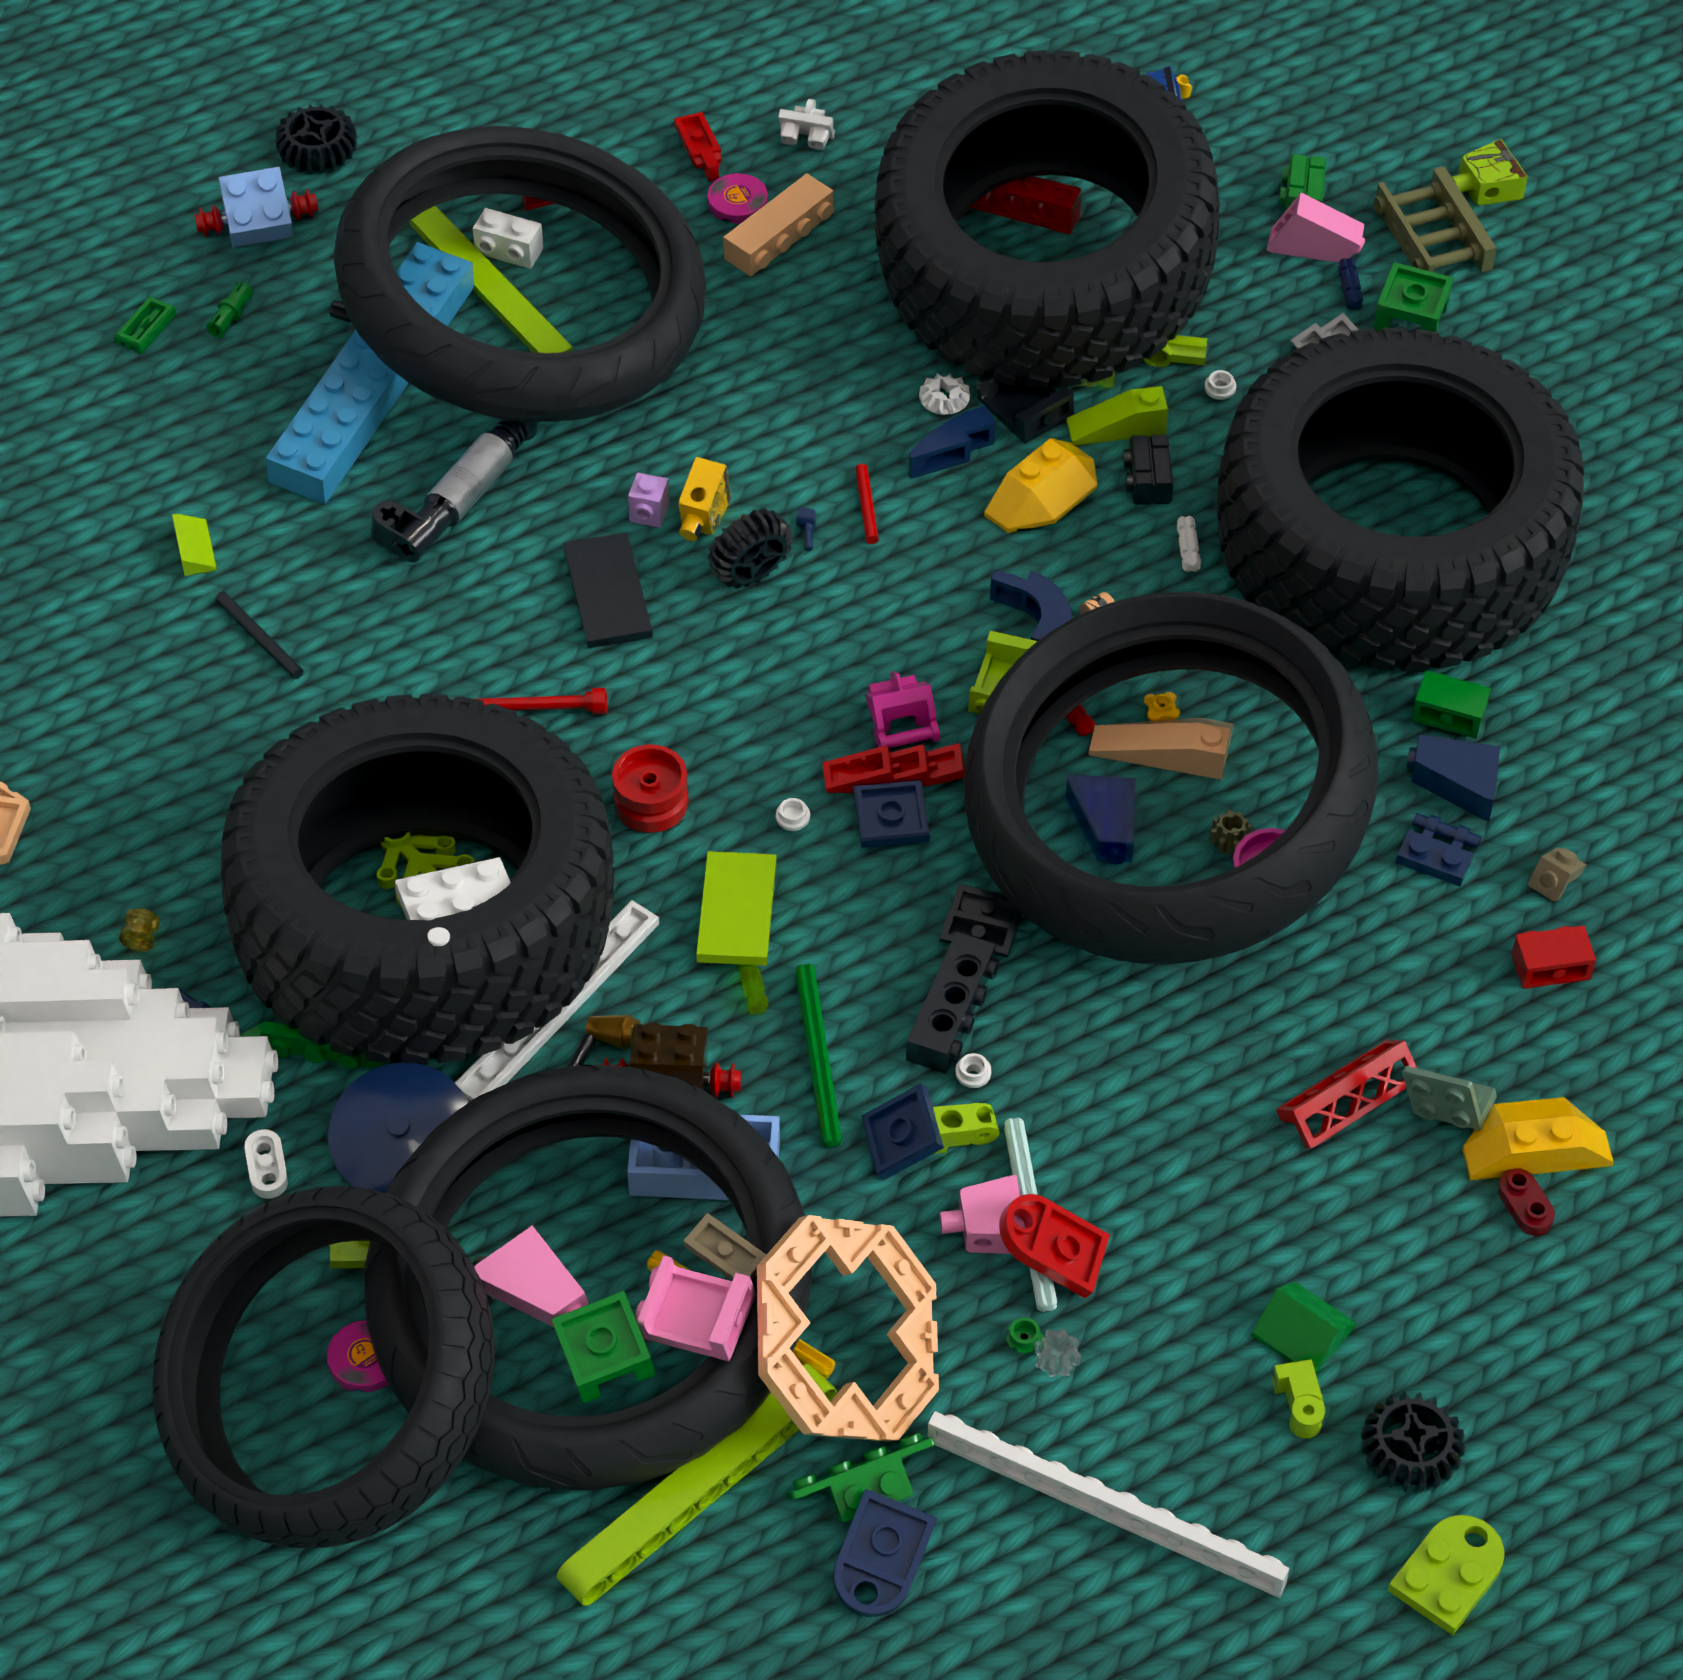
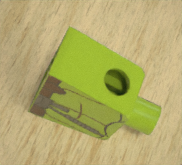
(1491, 175)

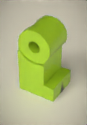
(966, 1124)
(1303, 1396)

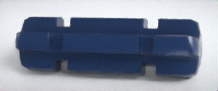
(1350, 283)

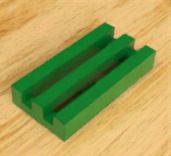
(150, 326)

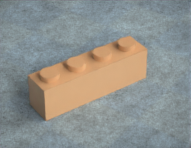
(778, 225)

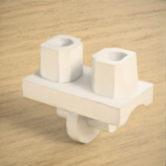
(807, 122)

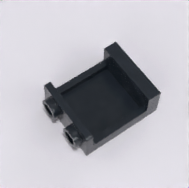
(1025, 409)

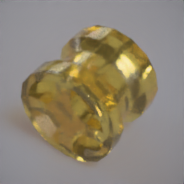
(139, 929)

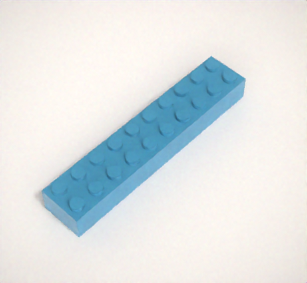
(359, 387)

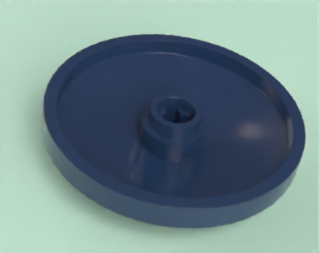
(386, 1119)

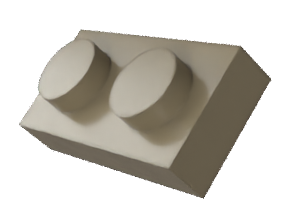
(723, 1248)

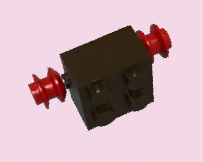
(680, 1054)

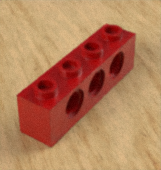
(1035, 202)

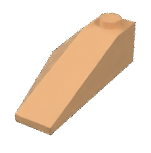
(1177, 745)

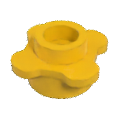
(1159, 713)

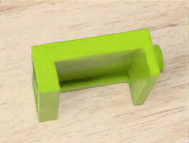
(1000, 655)

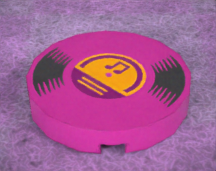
(736, 197)
(354, 1360)

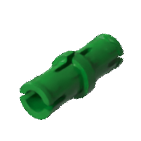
(229, 309)

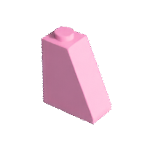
(1315, 232)
(531, 1278)

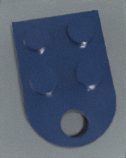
(882, 1552)

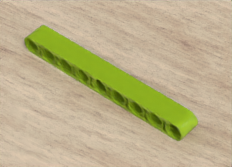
(678, 1500)

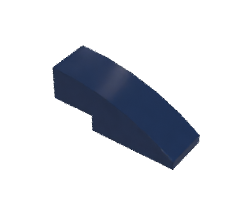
(952, 442)

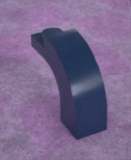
(1033, 596)

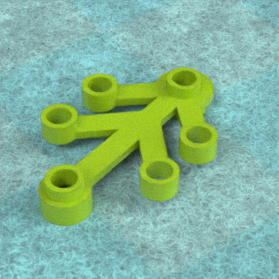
(418, 862)

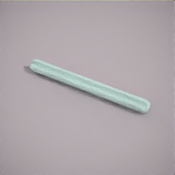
(1022, 1167)

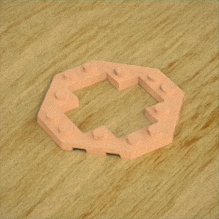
(782, 1322)

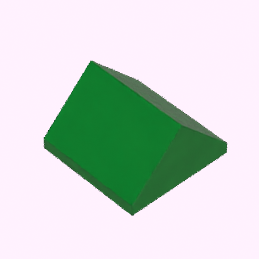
(1302, 1326)

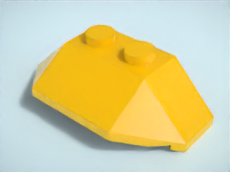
(1043, 487)
(1536, 1138)

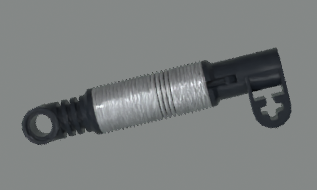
(452, 494)

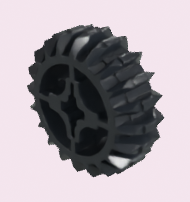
(316, 138)
(750, 548)
(1397, 1453)

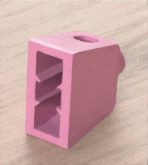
(980, 1215)

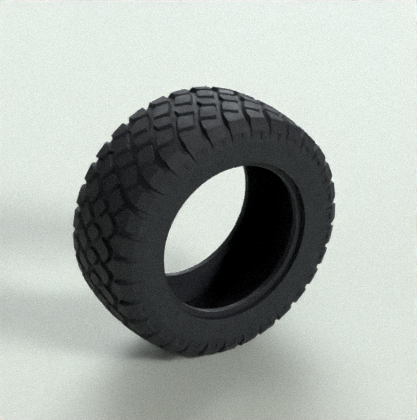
(1041, 120)
(1417, 403)
(422, 771)

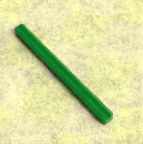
(818, 1056)

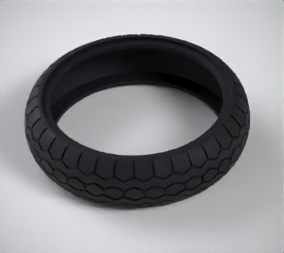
(203, 1322)

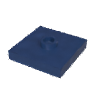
(891, 814)
(902, 1131)

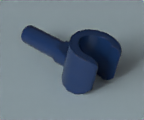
(807, 519)

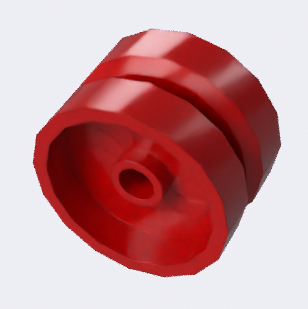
(650, 788)

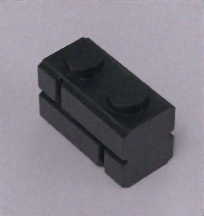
(1150, 469)

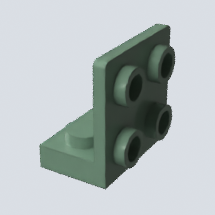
(1448, 1098)

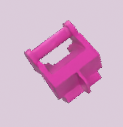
(900, 699)

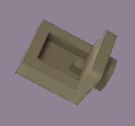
(1555, 872)

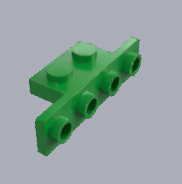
(879, 1472)

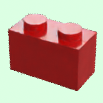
(1553, 956)

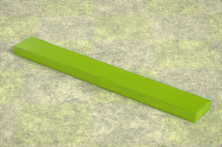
(491, 284)

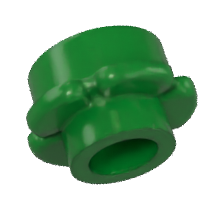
(1020, 1327)

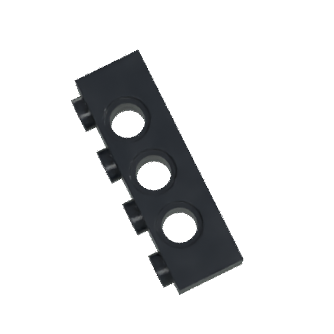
(964, 957)

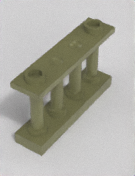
(1452, 208)

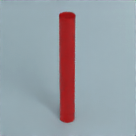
(866, 503)

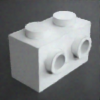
(508, 238)

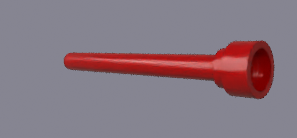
(593, 701)

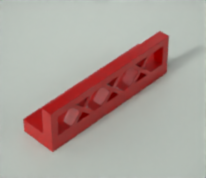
(1340, 1084)

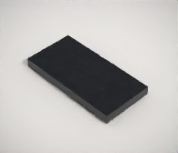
(607, 590)

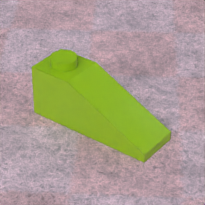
(1118, 418)

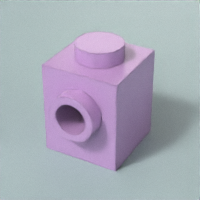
(648, 500)

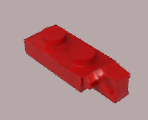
(699, 143)

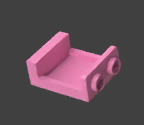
(695, 1310)

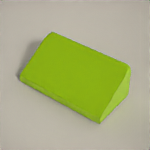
(194, 544)

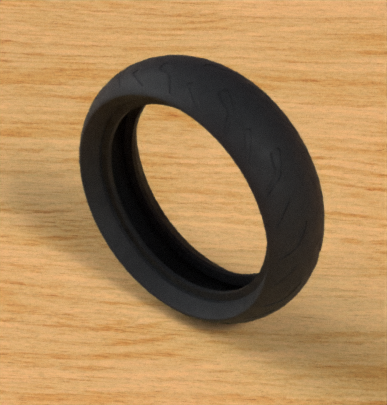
(1201, 916)

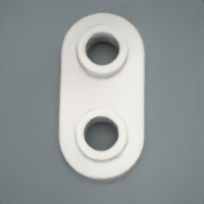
(266, 1166)

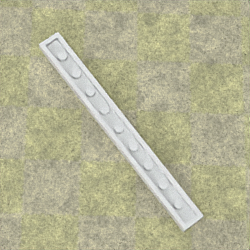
(1114, 1507)

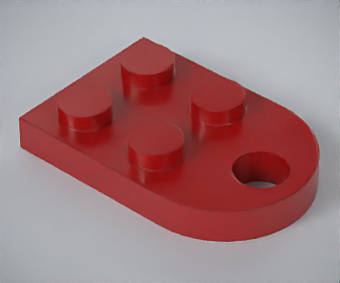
(1054, 1242)

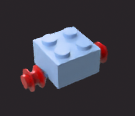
(255, 208)

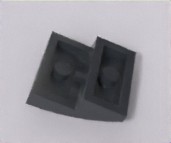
(982, 916)

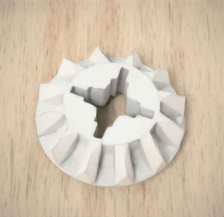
(937, 402)

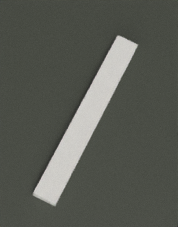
(499, 1066)

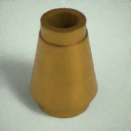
(613, 1030)

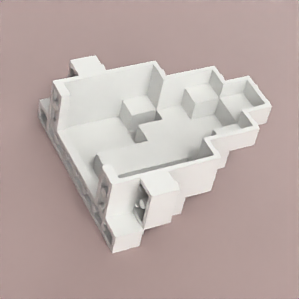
(108, 1068)

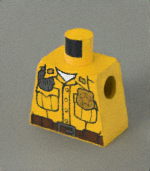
(703, 498)

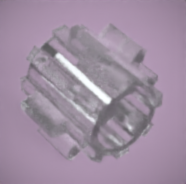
(1057, 1353)

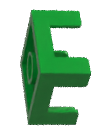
(1413, 297)
(602, 1344)

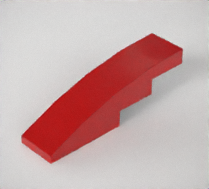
(882, 766)

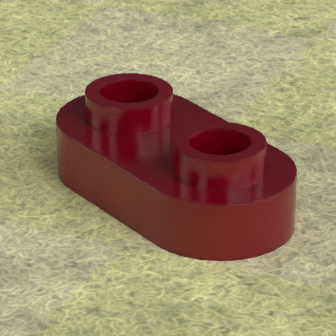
(1524, 1199)

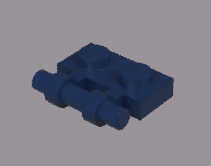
(1434, 856)

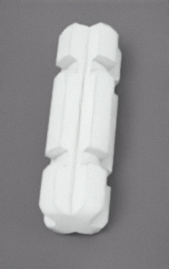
(1188, 544)

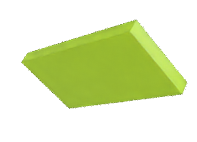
(736, 908)

